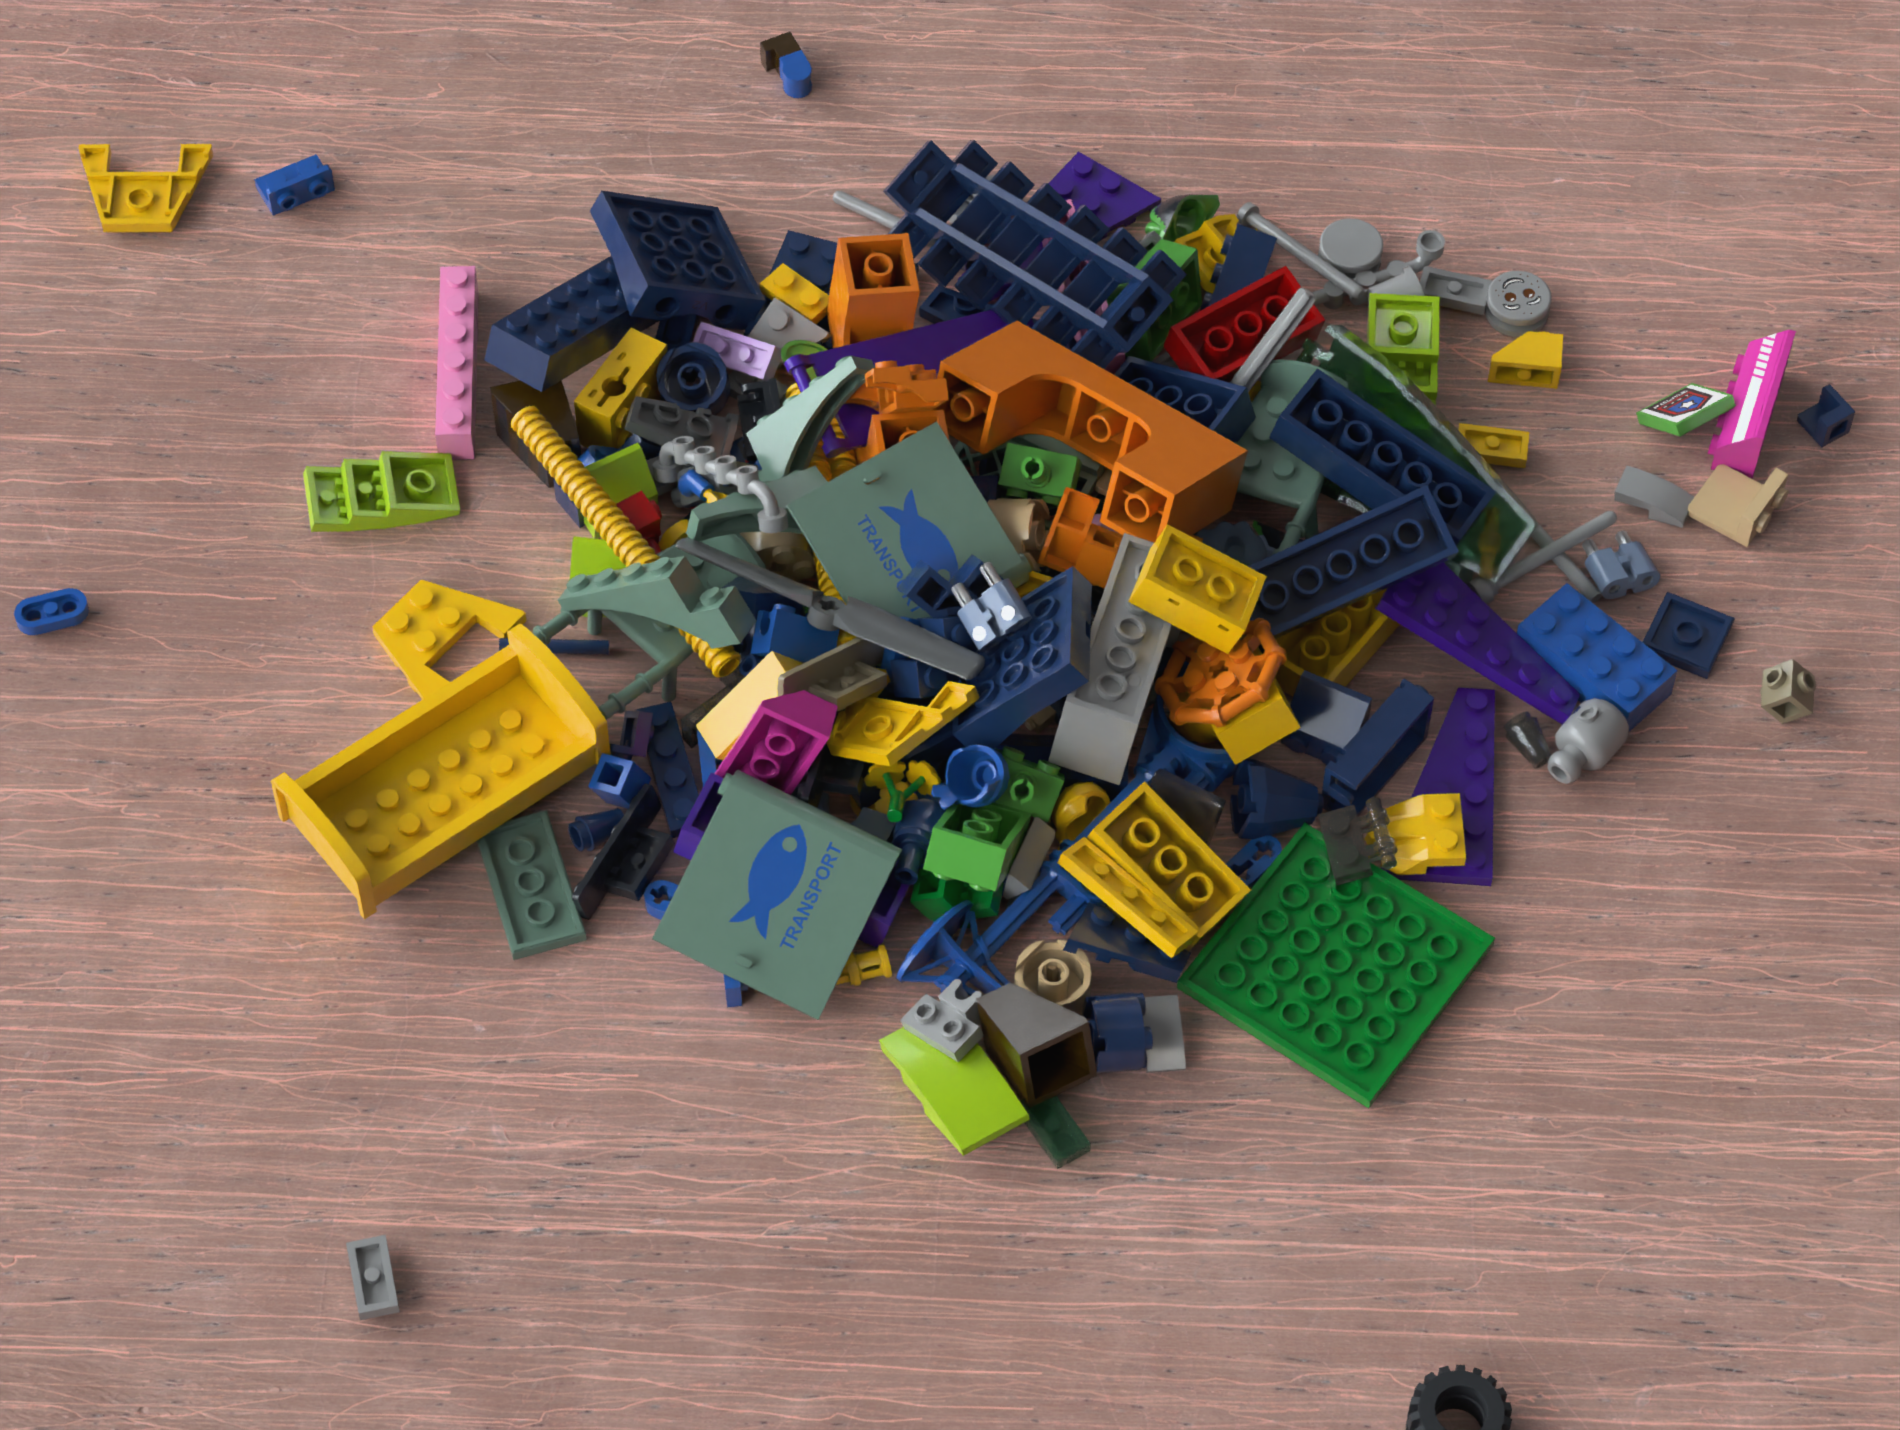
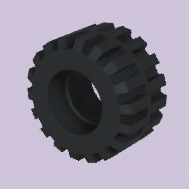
(1459, 1391)

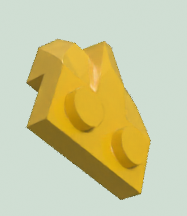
(1209, 242)
(1426, 833)

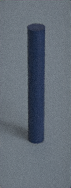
(572, 646)

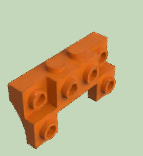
(900, 389)
(1079, 542)

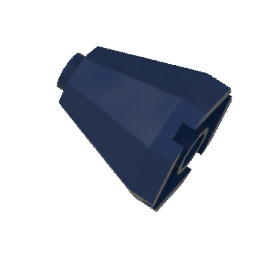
(1271, 801)

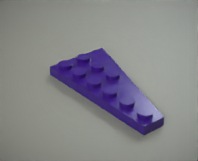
(1103, 191)
(1465, 627)
(1464, 765)

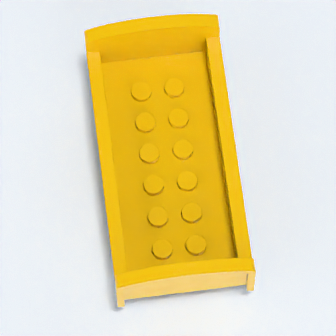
(446, 770)

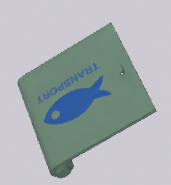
(914, 512)
(776, 892)

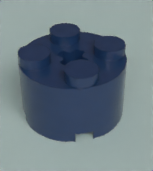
(686, 365)
(1118, 1031)

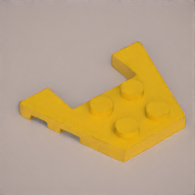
(142, 198)
(430, 623)
(888, 730)

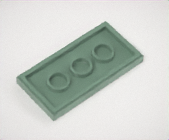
(531, 886)

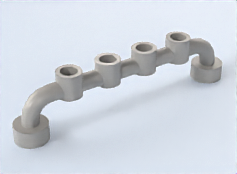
(1429, 248)
(665, 470)

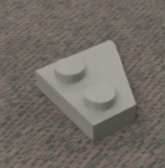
(783, 324)

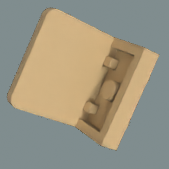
(1737, 503)

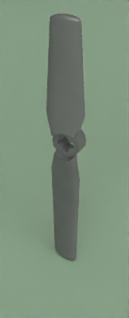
(855, 617)

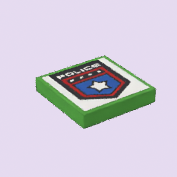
(1686, 409)

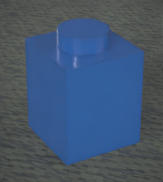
(617, 780)

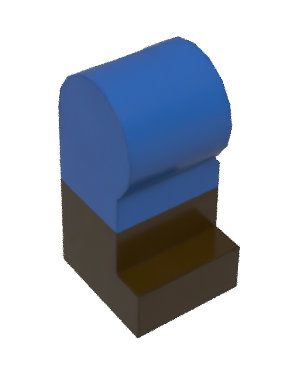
(789, 62)

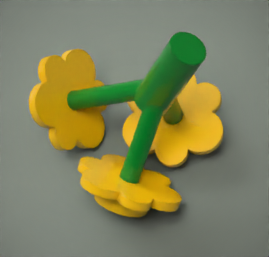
(894, 791)

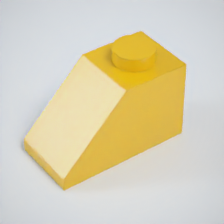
(1529, 361)

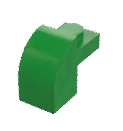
(936, 896)

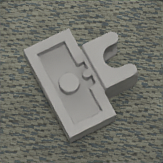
(947, 1023)

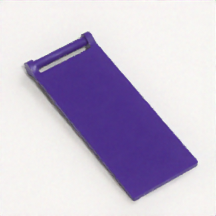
(920, 345)

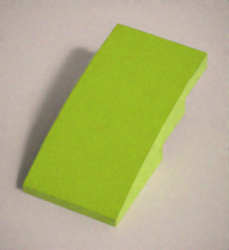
(1408, 335)
(381, 492)
(961, 1098)

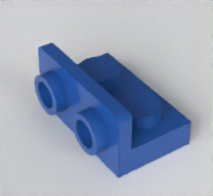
(295, 184)

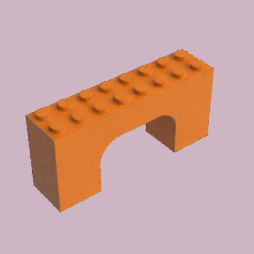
(873, 297)
(1159, 458)

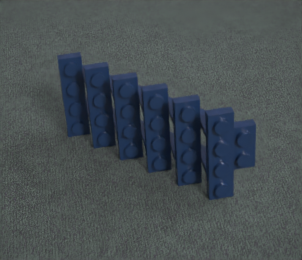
(935, 188)

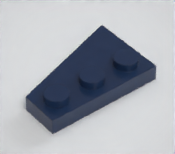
(1117, 939)

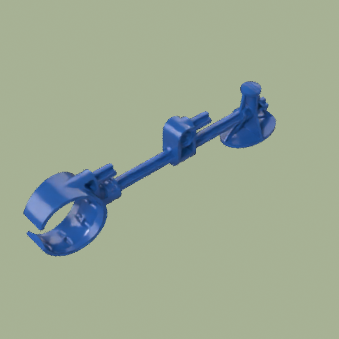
(1160, 749)

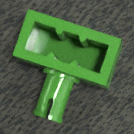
(1038, 473)
(1031, 785)

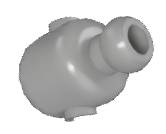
(1587, 739)

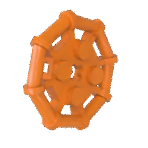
(1213, 691)

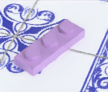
(741, 352)

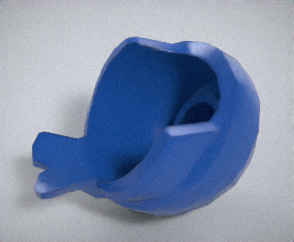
(973, 777)

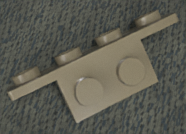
(838, 675)

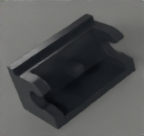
(755, 406)

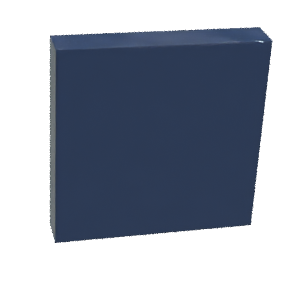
(1688, 634)

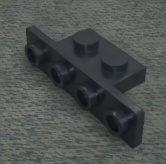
(832, 775)
(628, 857)

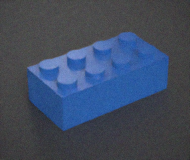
(1598, 655)

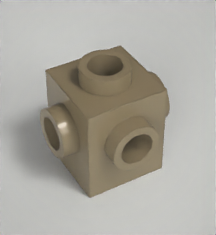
(1788, 691)

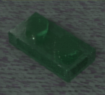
(1056, 1132)

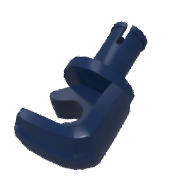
(913, 837)

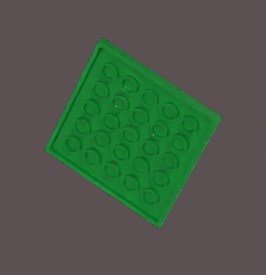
(1333, 970)

